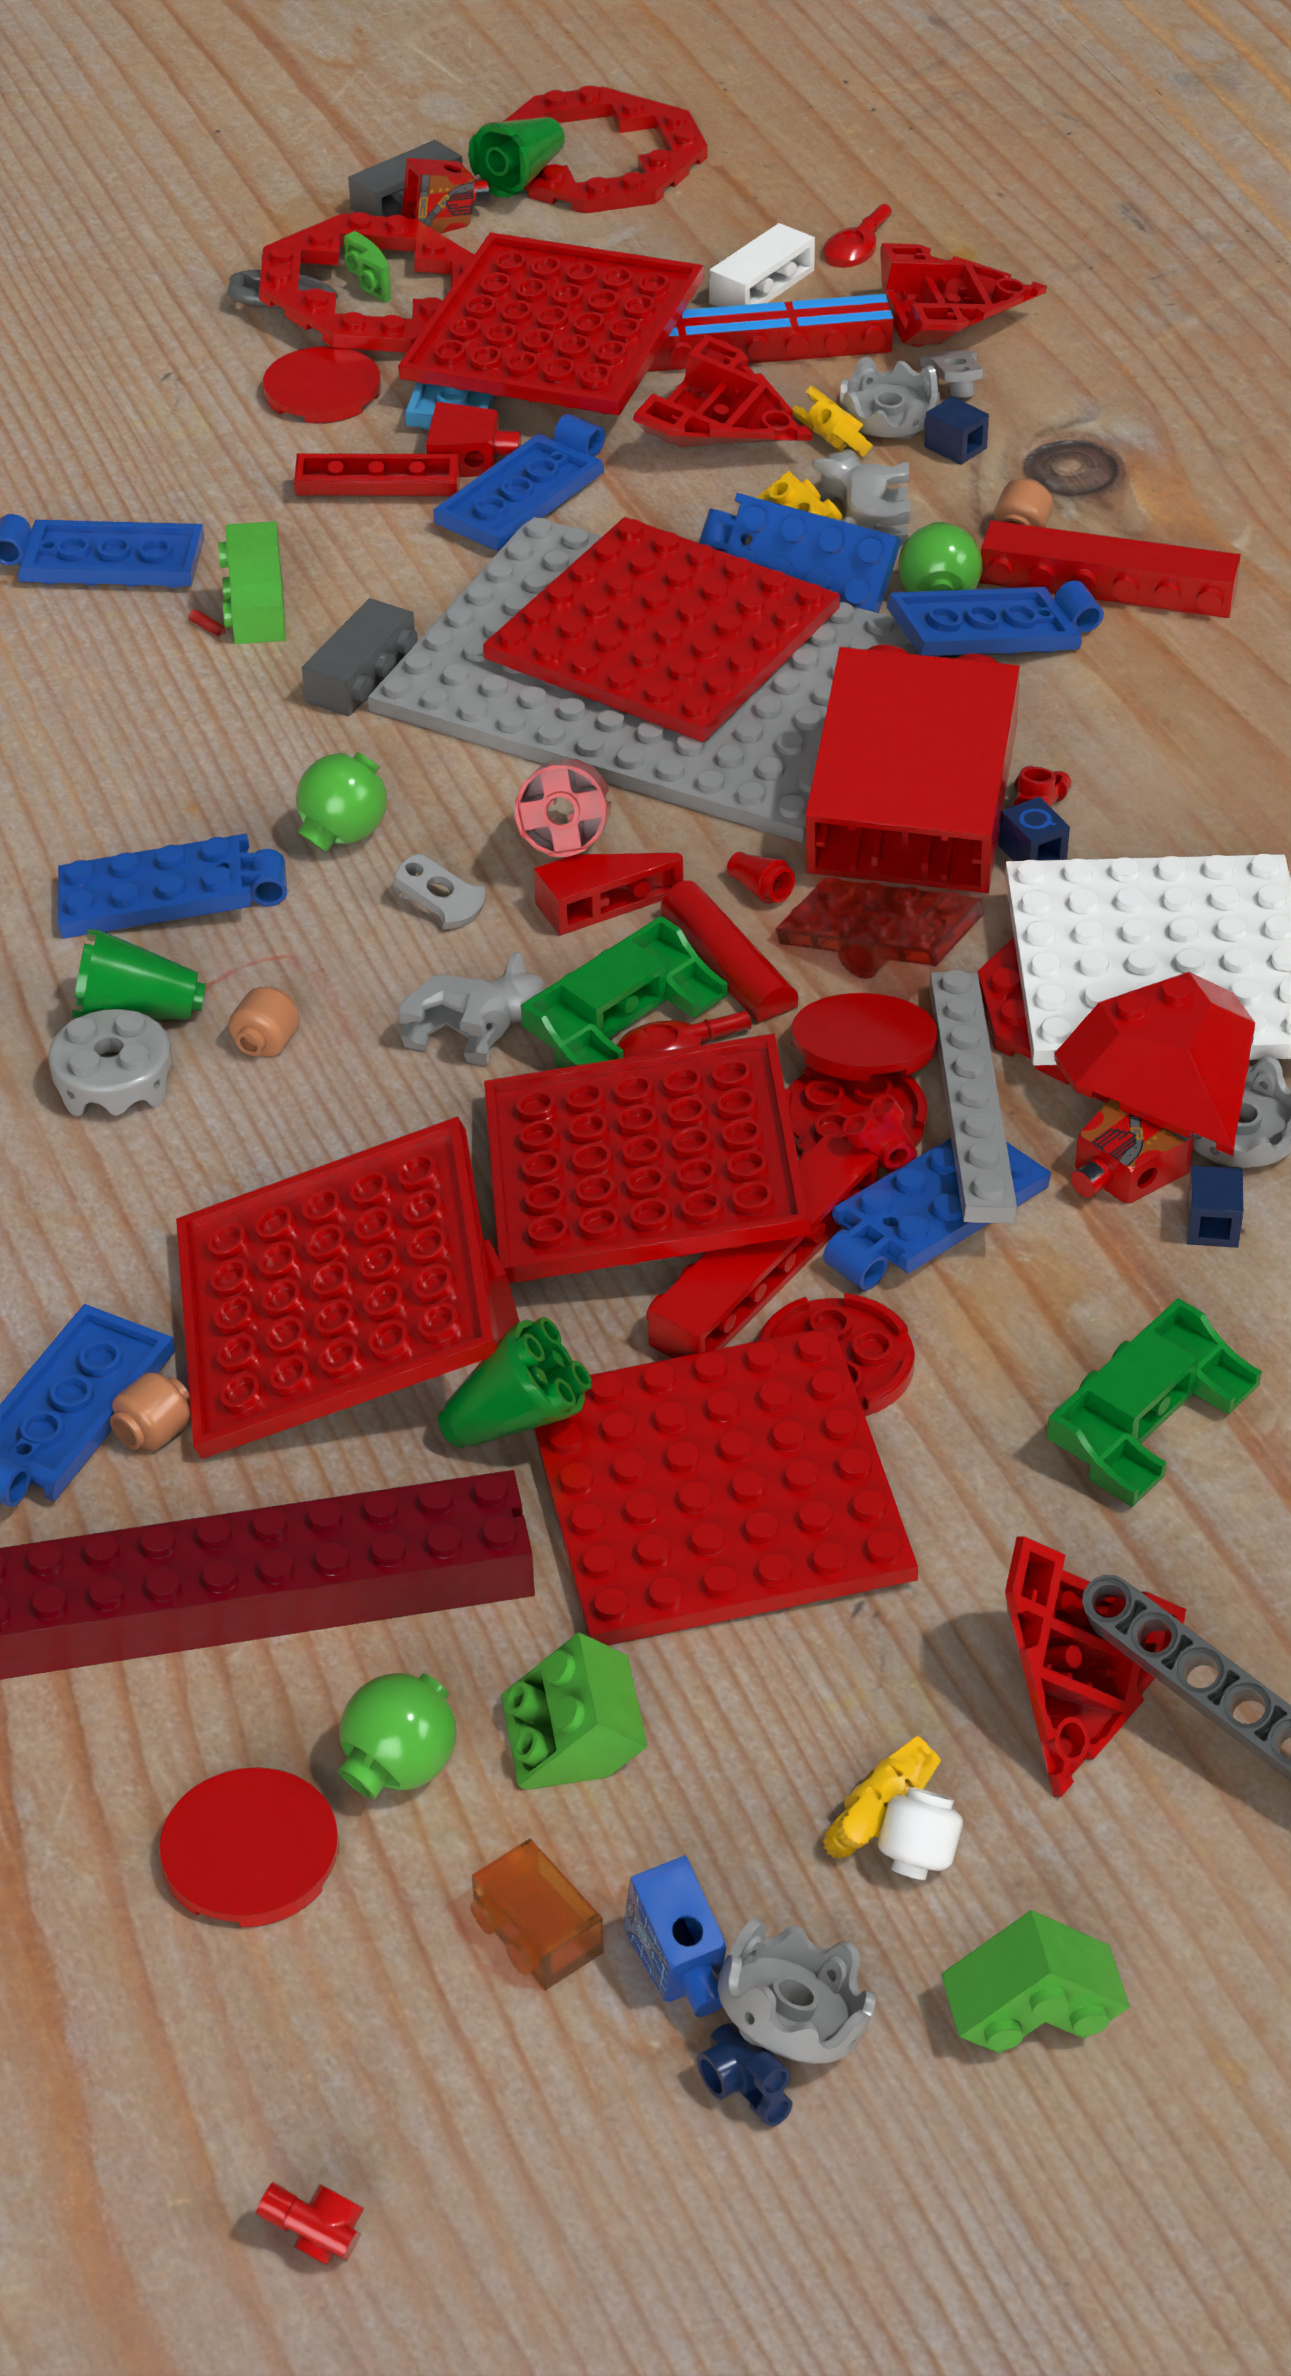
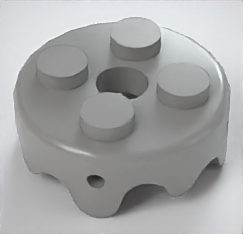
(890, 401)
(114, 1081)
(1268, 1111)
(825, 2005)

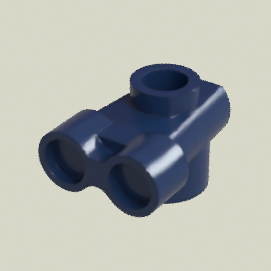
(743, 2067)

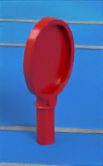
(855, 244)
(674, 1034)

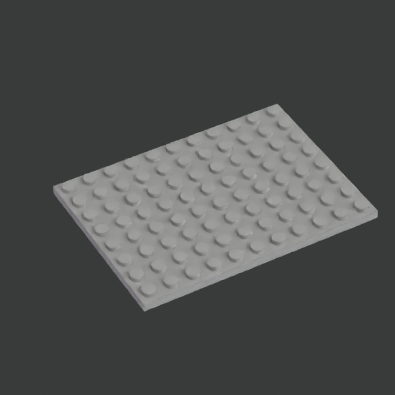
(746, 772)

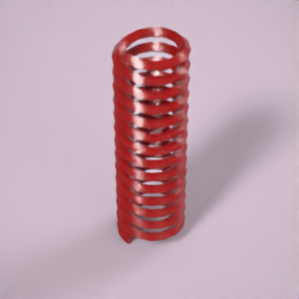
(210, 627)

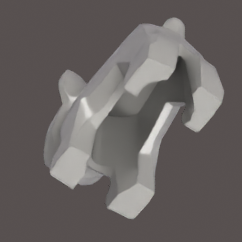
(866, 492)
(469, 1006)

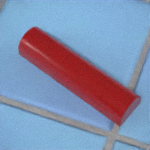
(376, 474)
(728, 952)

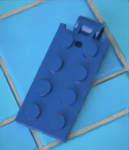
(525, 484)
(807, 547)
(101, 551)
(995, 619)
(167, 884)
(913, 1215)
(66, 1398)

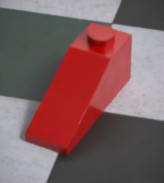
(602, 886)

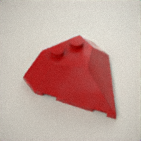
(943, 297)
(720, 403)
(1167, 1056)
(1073, 1676)

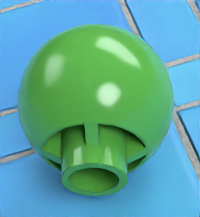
(940, 559)
(340, 800)
(396, 1733)

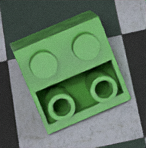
(573, 1716)

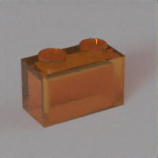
(536, 1915)

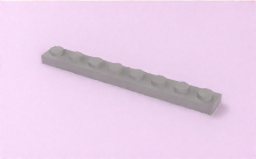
(972, 1099)

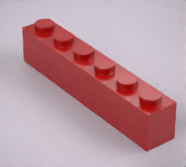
(1111, 568)
(733, 1285)

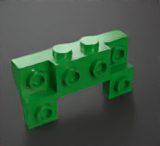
(619, 988)
(1140, 1391)

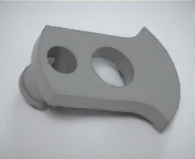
(956, 367)
(454, 910)

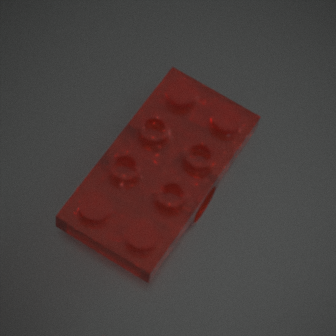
(879, 924)

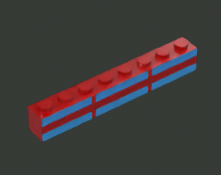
(785, 330)

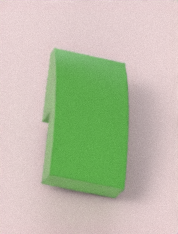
(369, 264)

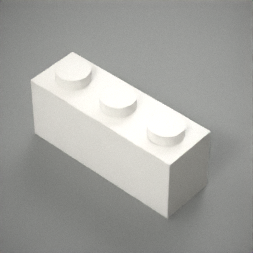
(762, 268)

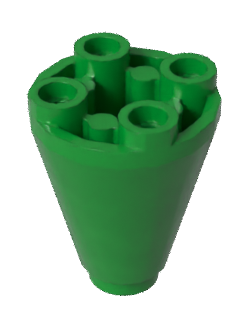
(517, 1388)

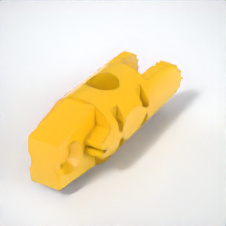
(832, 423)
(868, 1801)

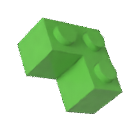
(254, 584)
(1031, 1977)

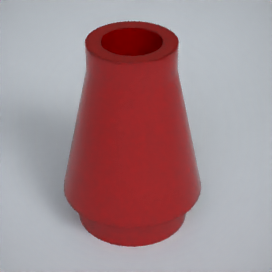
(765, 877)

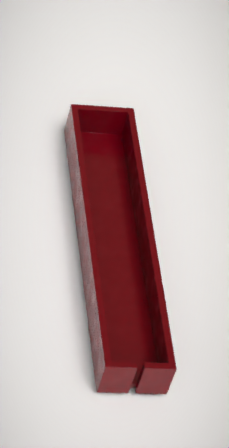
(262, 1573)

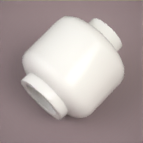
(920, 1832)

